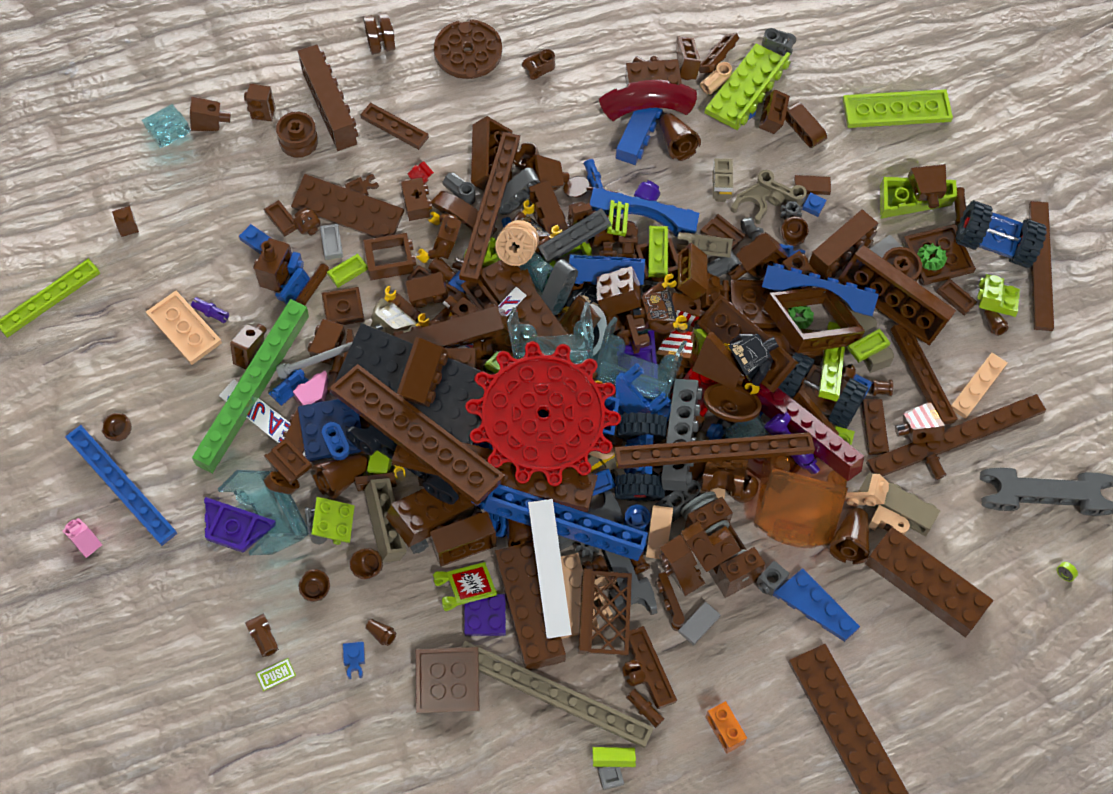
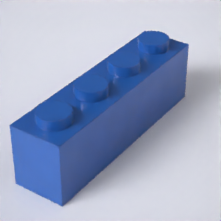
(637, 134)
(593, 266)

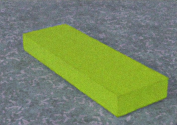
(658, 251)

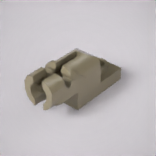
(708, 244)

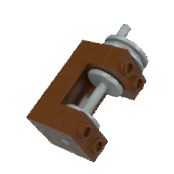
(739, 569)

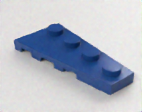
(811, 599)

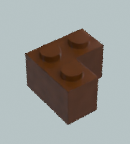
(710, 549)

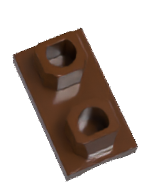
(629, 241)
(632, 326)

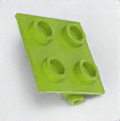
(333, 520)

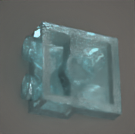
(166, 125)

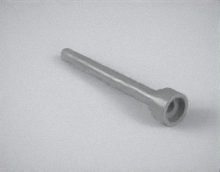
(285, 370)

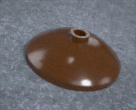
(732, 404)

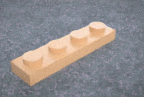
(978, 385)

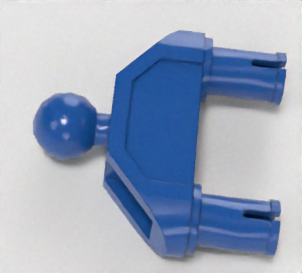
(631, 399)

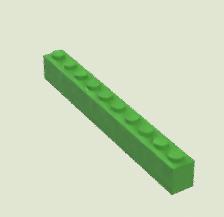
(250, 386)

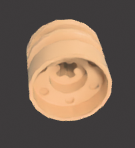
(523, 235)

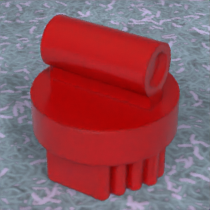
(421, 171)

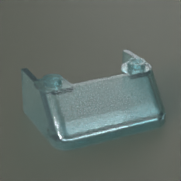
(580, 343)
(655, 377)
(252, 491)

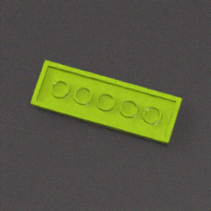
(897, 108)

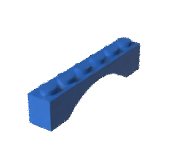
(668, 215)
(859, 300)

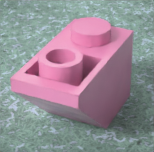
(313, 390)
(82, 537)

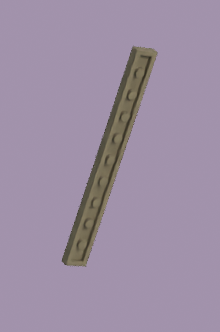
(563, 698)

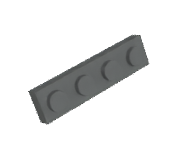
(575, 235)

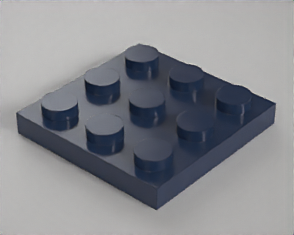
(313, 419)

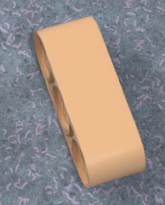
(659, 530)

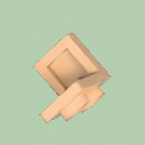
(875, 495)
(601, 582)

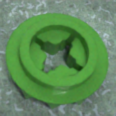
(936, 262)
(807, 317)

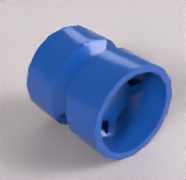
(637, 517)

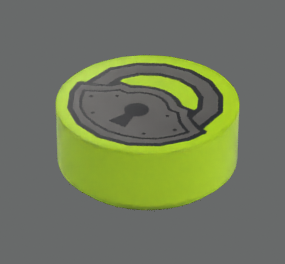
(1067, 571)

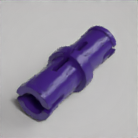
(210, 310)

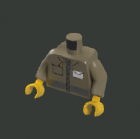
(391, 319)

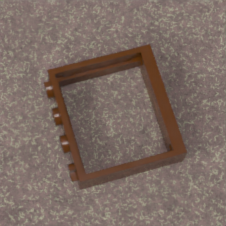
(850, 327)

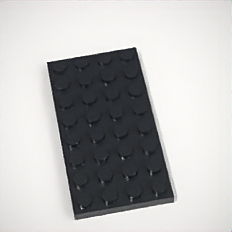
(386, 360)

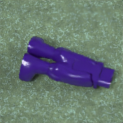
(778, 426)

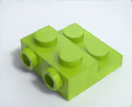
(997, 296)

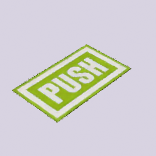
(275, 674)

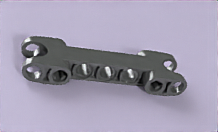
(1016, 490)
(640, 589)

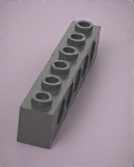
(683, 391)

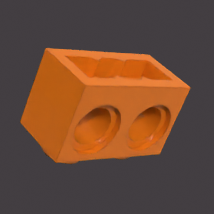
(726, 727)

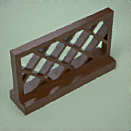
(586, 612)

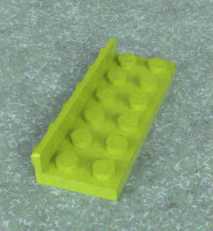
(747, 86)

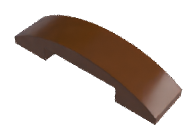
(456, 206)

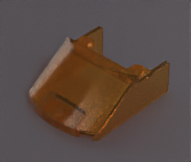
(798, 507)

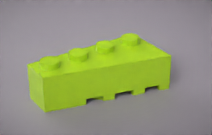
(899, 199)

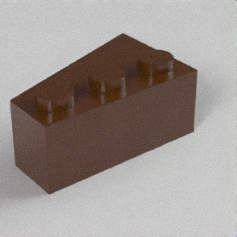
(546, 207)
(680, 564)

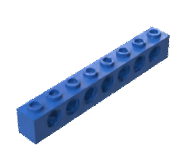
(570, 523)

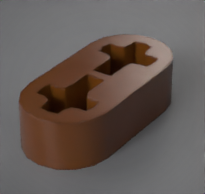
(277, 483)

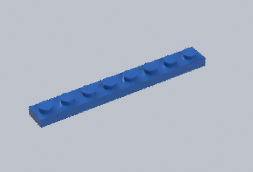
(121, 485)

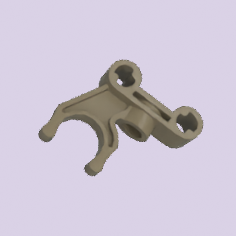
(770, 191)

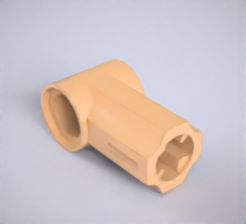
(716, 78)

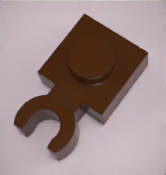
(361, 186)

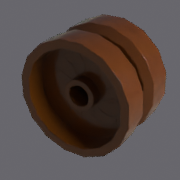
(379, 33)
(297, 134)
(905, 261)

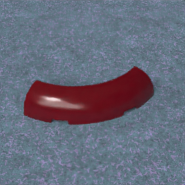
(648, 95)

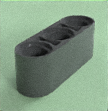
(518, 190)
(559, 286)
(686, 496)

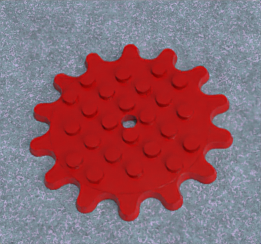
(539, 443)

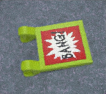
(467, 584)

